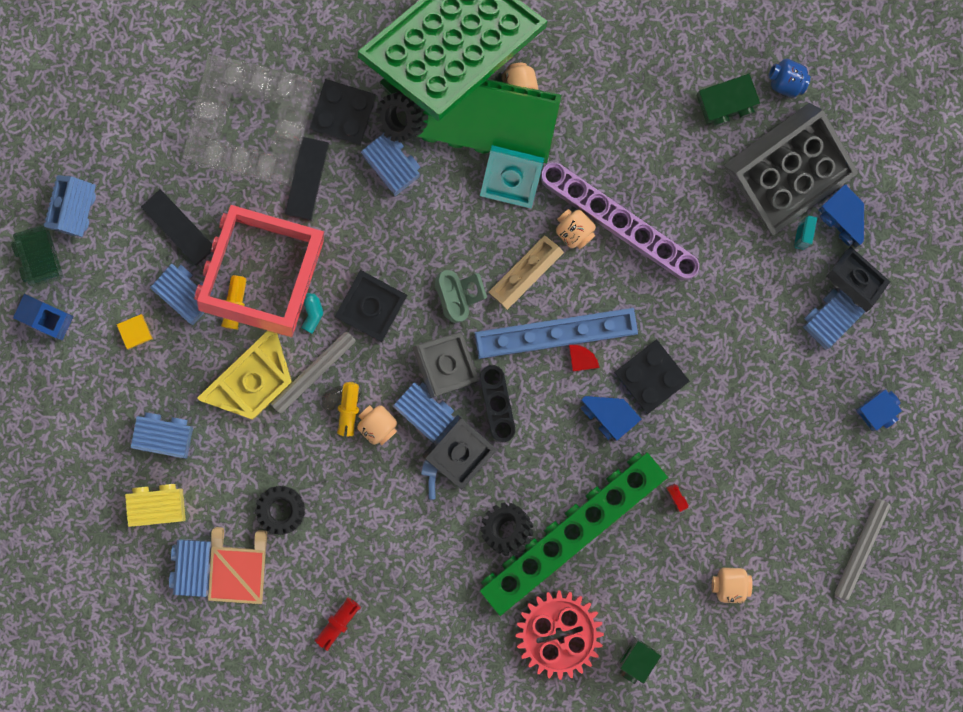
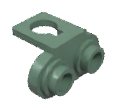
(455, 296)

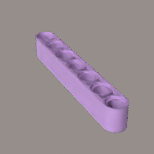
(613, 209)

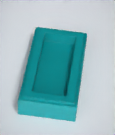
(805, 232)

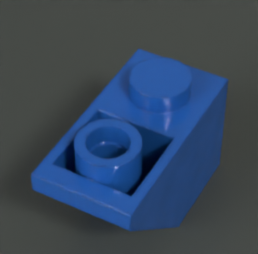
(846, 213)
(43, 317)
(612, 413)

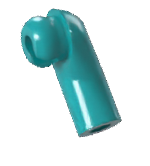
(314, 311)

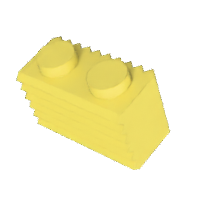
(155, 506)

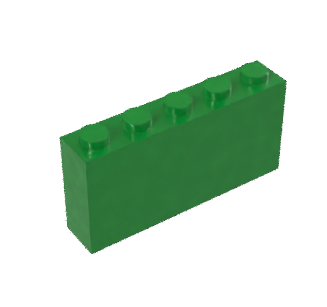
(500, 117)

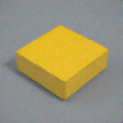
(134, 331)

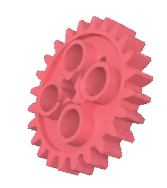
(566, 659)

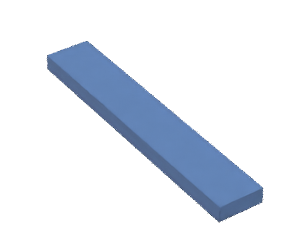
(556, 333)

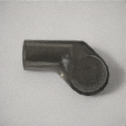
(333, 397)

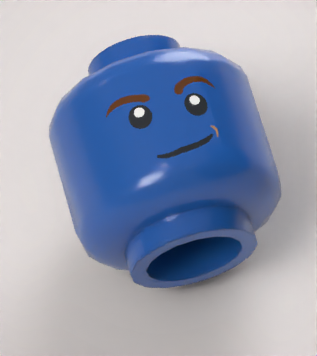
(789, 78)

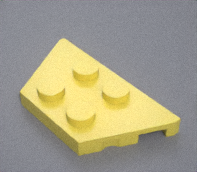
(251, 380)

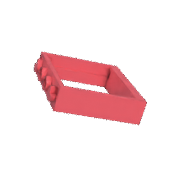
(281, 325)

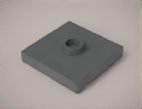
(445, 364)

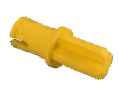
(235, 295)
(348, 408)

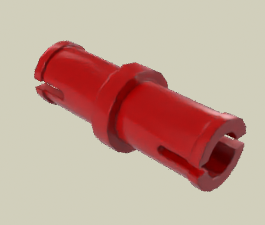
(337, 623)

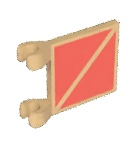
(237, 572)

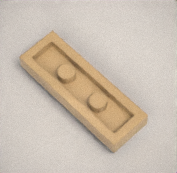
(526, 272)

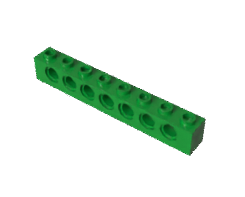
(651, 477)

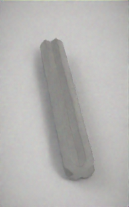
(313, 372)
(862, 549)

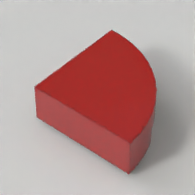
(582, 358)
(677, 498)

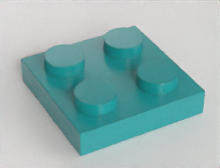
(511, 176)

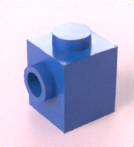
(880, 410)

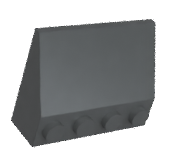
(791, 168)

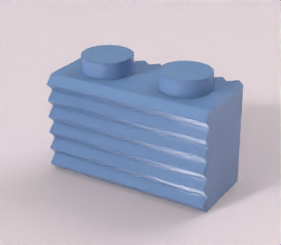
(391, 164)
(70, 205)
(179, 292)
(833, 318)
(424, 411)
(161, 436)
(191, 568)

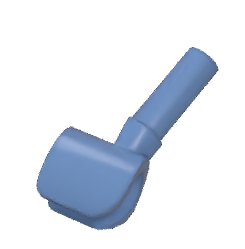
(429, 470)

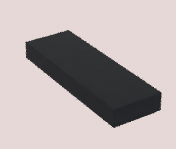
(307, 178)
(178, 227)

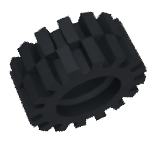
(389, 118)
(263, 510)
(497, 519)

